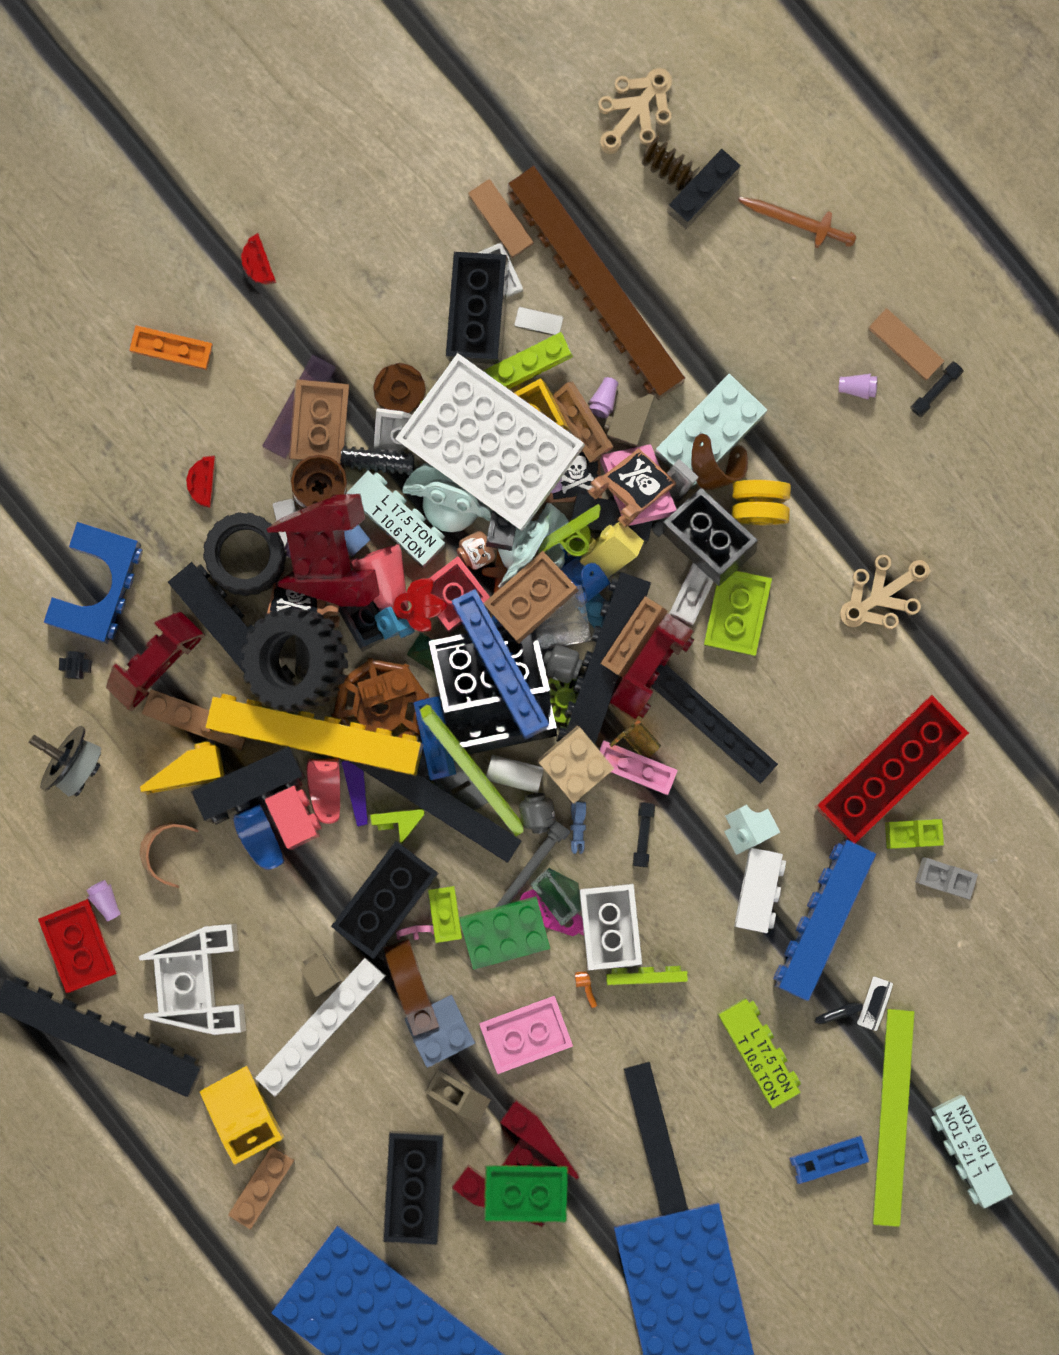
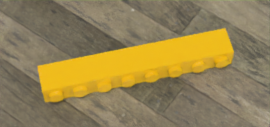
(314, 735)

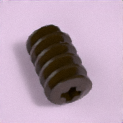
(668, 165)

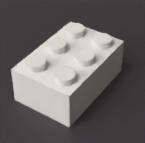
(610, 927)

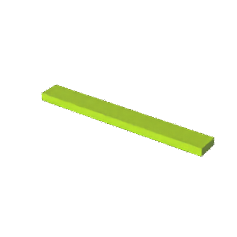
(893, 1117)

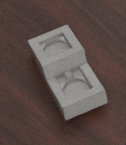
(946, 878)

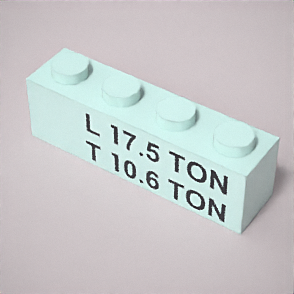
(398, 520)
(971, 1151)

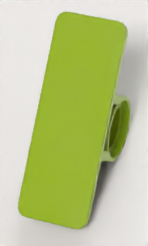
(574, 529)

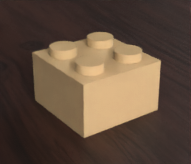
(575, 764)

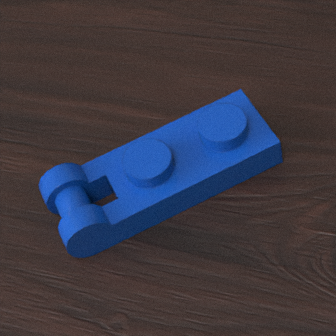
(830, 1159)

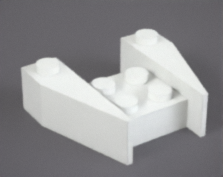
(187, 985)

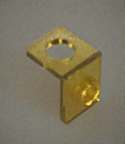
(639, 739)

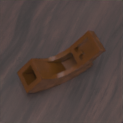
(411, 987)

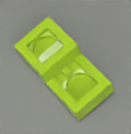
(914, 833)

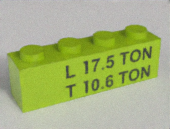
(759, 1053)

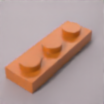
(171, 347)

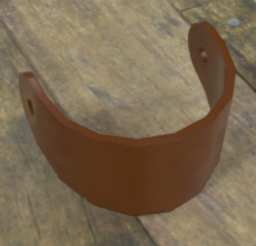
(705, 467)

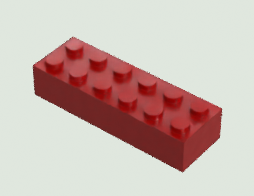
(891, 769)

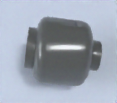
(562, 664)
(537, 812)

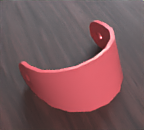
(324, 788)

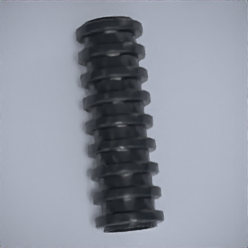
(377, 460)

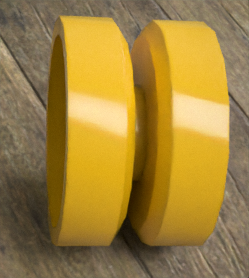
(761, 502)

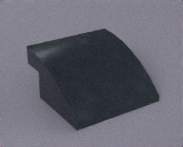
(471, 699)

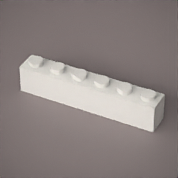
(320, 1027)

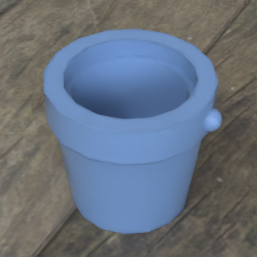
(355, 540)

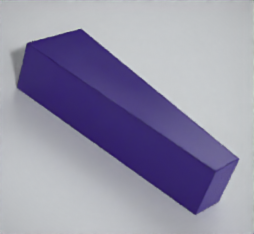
(356, 786)

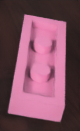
(639, 768)

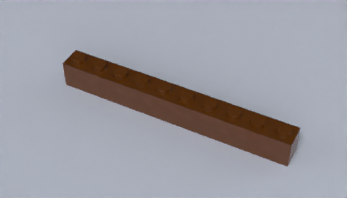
(595, 282)

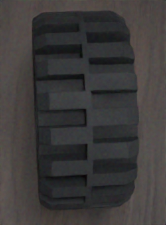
(263, 663)

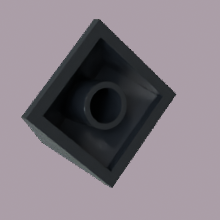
(362, 624)

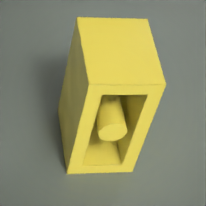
(613, 549)

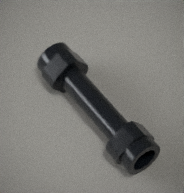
(951, 373)
(646, 811)

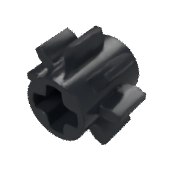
(75, 665)

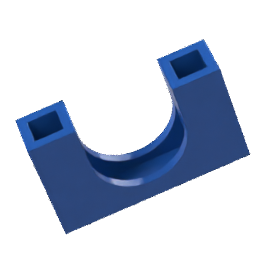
(99, 619)

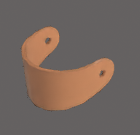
(145, 845)

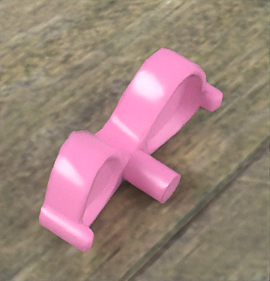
(414, 929)

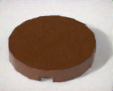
(399, 388)

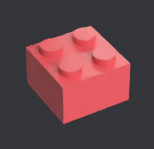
(450, 584)
(293, 817)

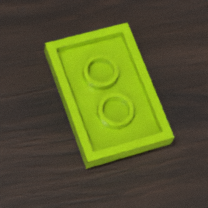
(738, 613)

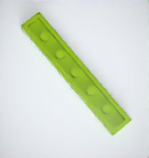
(471, 769)

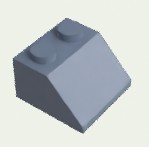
(446, 1039)

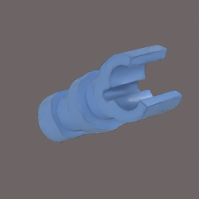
(578, 813)

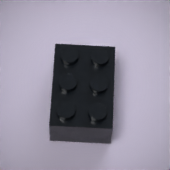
(710, 537)

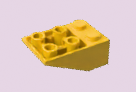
(241, 1115)

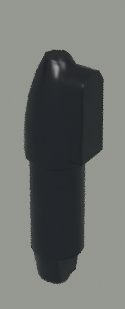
(844, 1011)

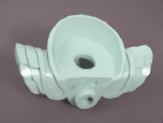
(444, 501)
(528, 541)

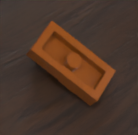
(386, 687)

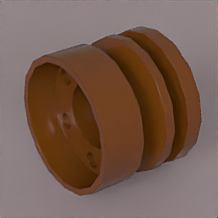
(315, 472)

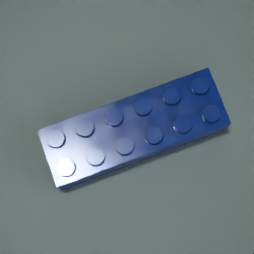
(824, 920)

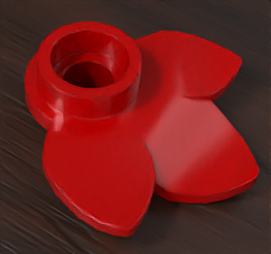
(423, 605)

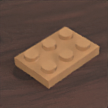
(318, 419)
(530, 597)

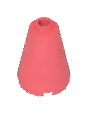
(389, 573)

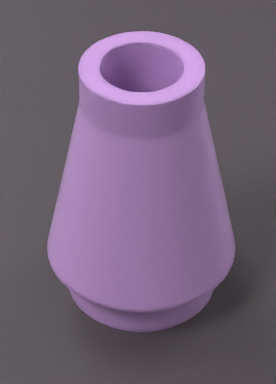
(859, 385)
(603, 400)
(104, 900)

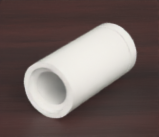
(515, 773)

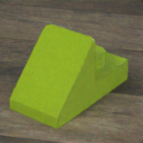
(406, 821)

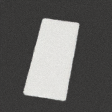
(538, 321)

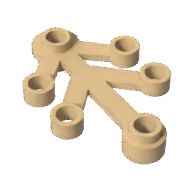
(637, 107)
(881, 596)

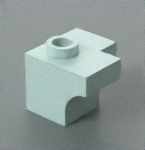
(749, 828)

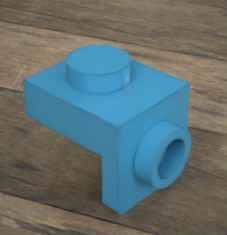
(391, 626)

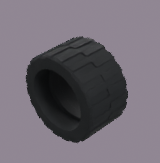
(226, 527)

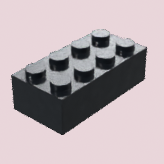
(477, 307)
(247, 785)
(385, 900)
(413, 1187)

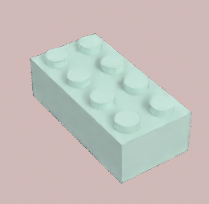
(723, 415)

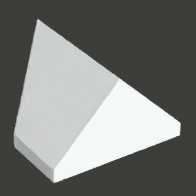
(387, 428)

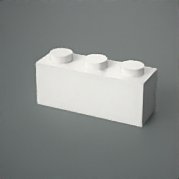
(759, 890)

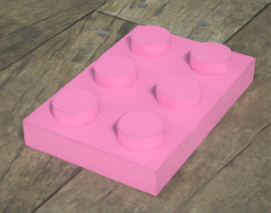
(659, 509)
(525, 1034)

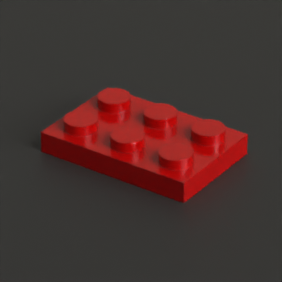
(77, 946)

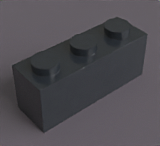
(703, 189)
(608, 514)

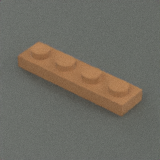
(186, 717)

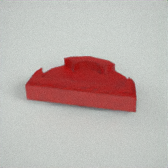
(256, 261)
(200, 481)

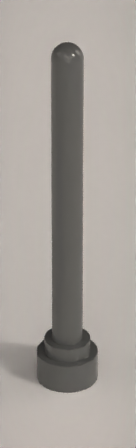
(555, 834)

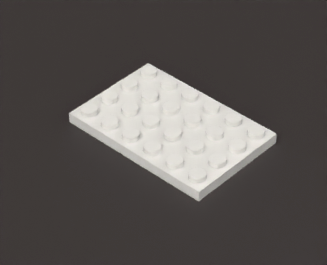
(490, 442)

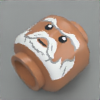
(474, 552)

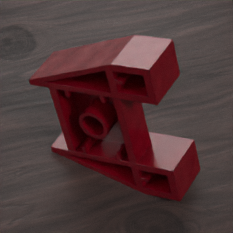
(321, 552)
(163, 651)
(632, 694)
(534, 1148)

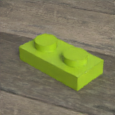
(445, 914)

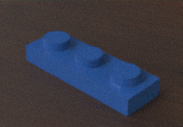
(438, 759)

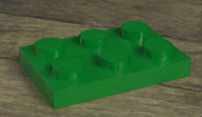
(504, 933)
(525, 1193)

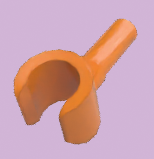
(583, 980)

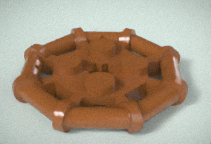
(397, 708)

